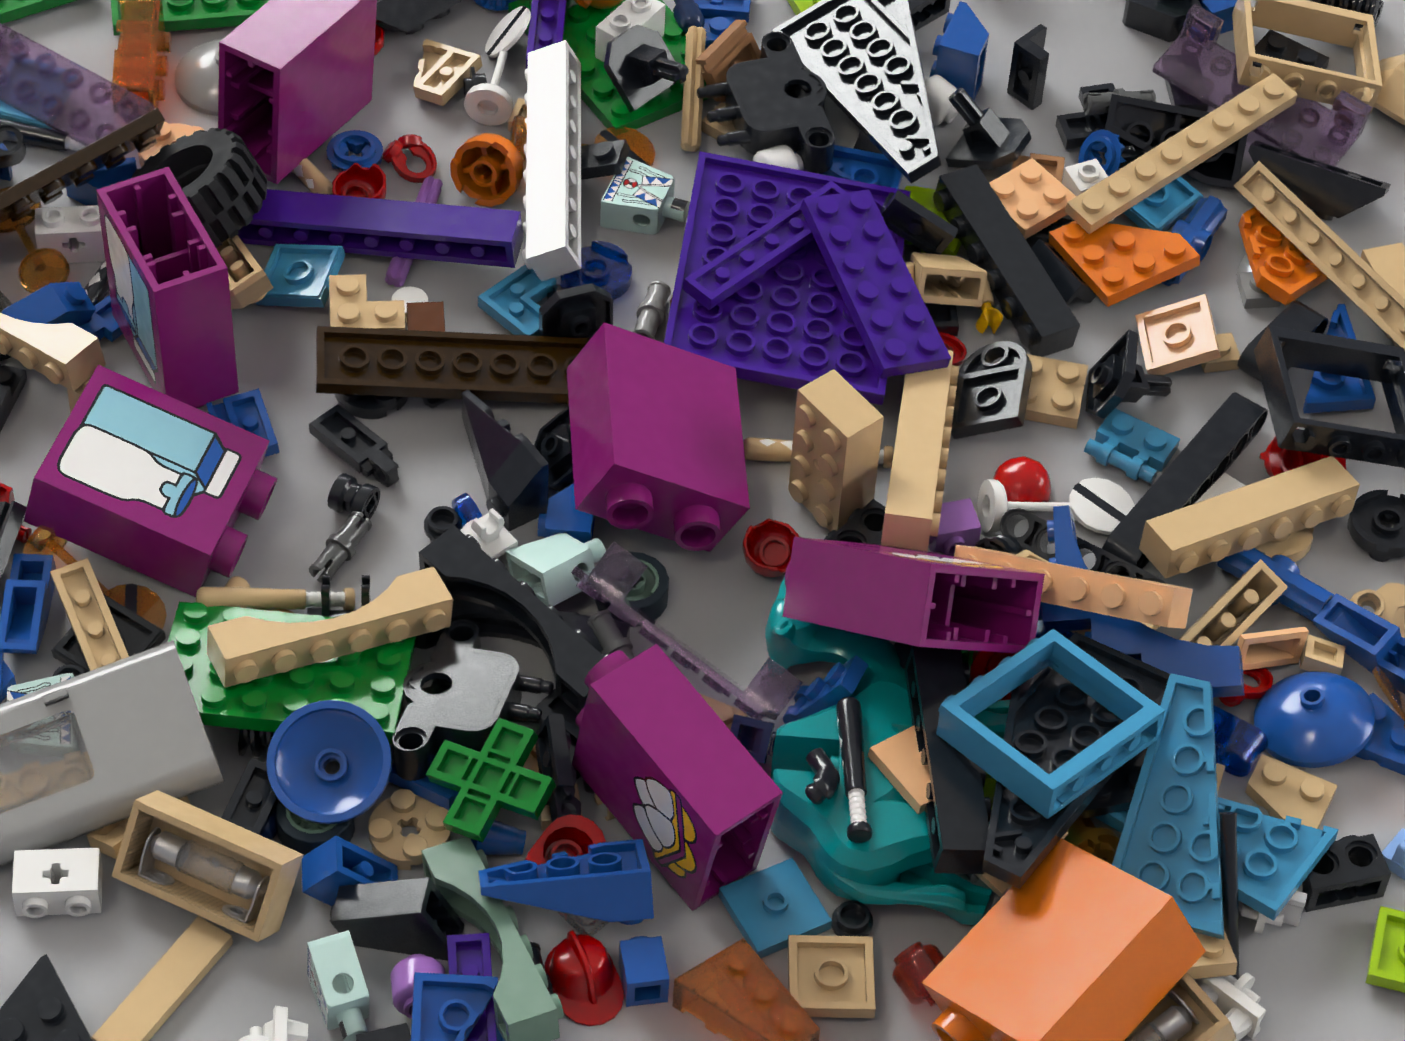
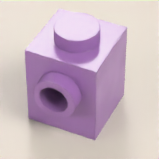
(957, 526)

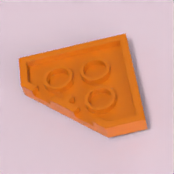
(1122, 258)
(1275, 261)

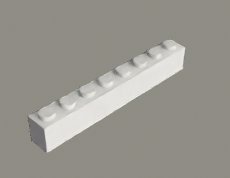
(553, 162)

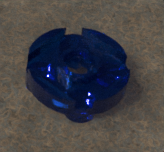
(609, 258)

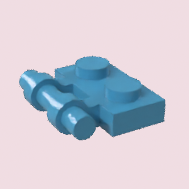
(1132, 446)

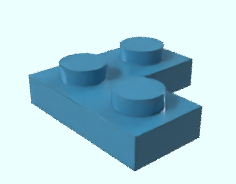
(515, 301)

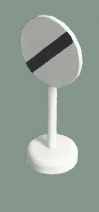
(488, 101)
(1093, 502)

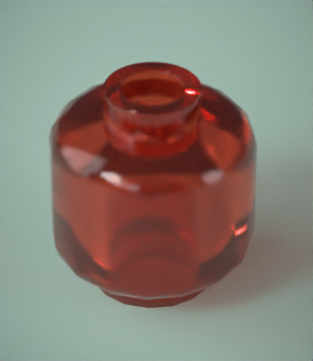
(913, 967)

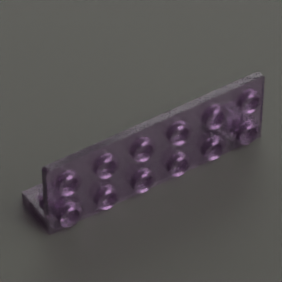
(1210, 75)
(62, 91)
(613, 580)

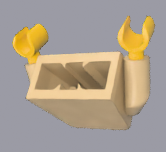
(955, 282)

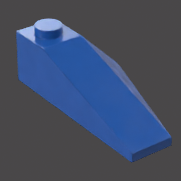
(603, 885)

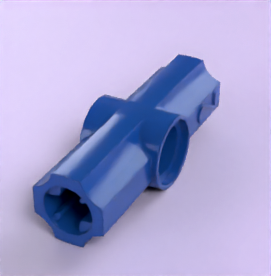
(1200, 228)
(1300, 596)

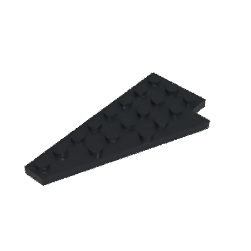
(1050, 725)

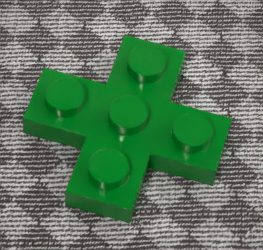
(490, 780)

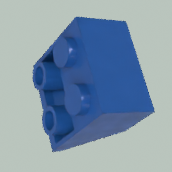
(961, 50)

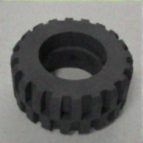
(216, 178)

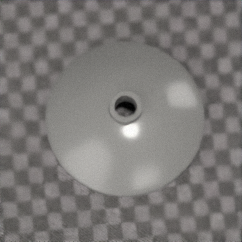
(199, 78)

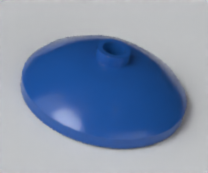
(1315, 719)
(316, 737)

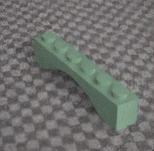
(521, 997)

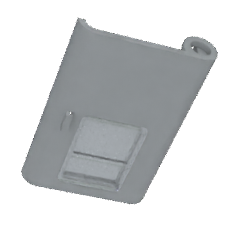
(95, 745)

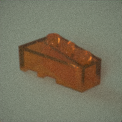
(142, 49)
(742, 998)

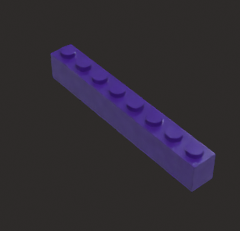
(388, 228)

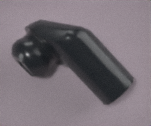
(825, 779)

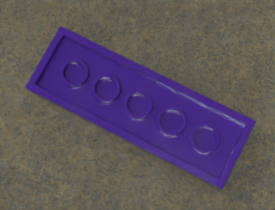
(875, 283)

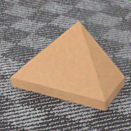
(1272, 647)

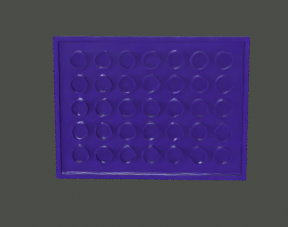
(790, 318)

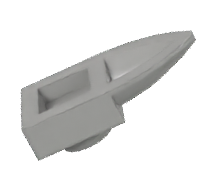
(1250, 294)

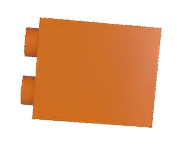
(1064, 957)

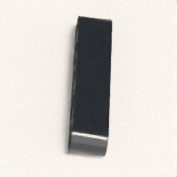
(1037, 541)

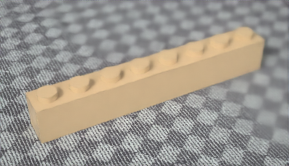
(920, 458)

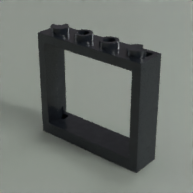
(1337, 357)

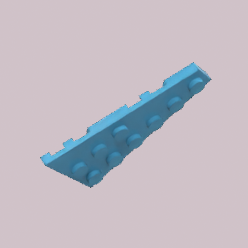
(1173, 814)
(1270, 852)

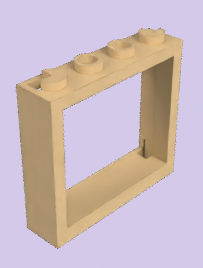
(1313, 22)

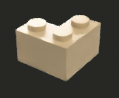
(351, 308)

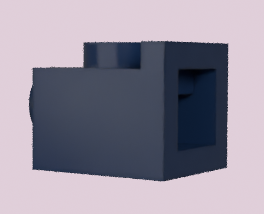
(755, 736)

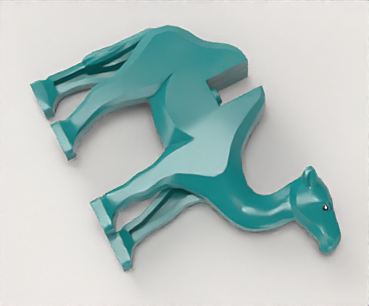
(897, 858)

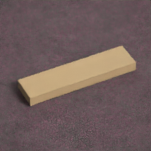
(166, 984)

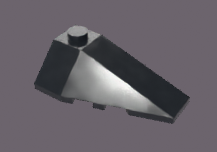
(1151, 123)
(508, 465)

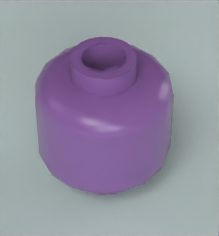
(403, 977)

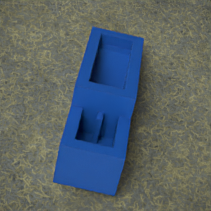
(26, 603)
(1366, 637)

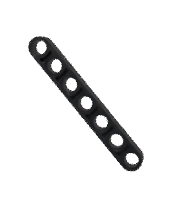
(1190, 473)

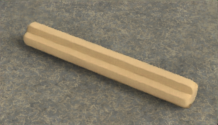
(693, 105)

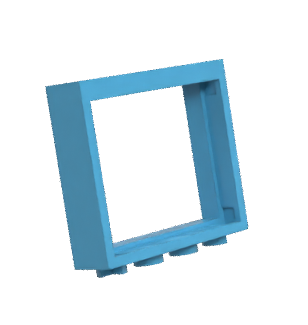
(1011, 768)

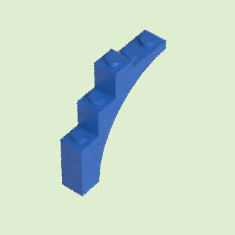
(1211, 663)

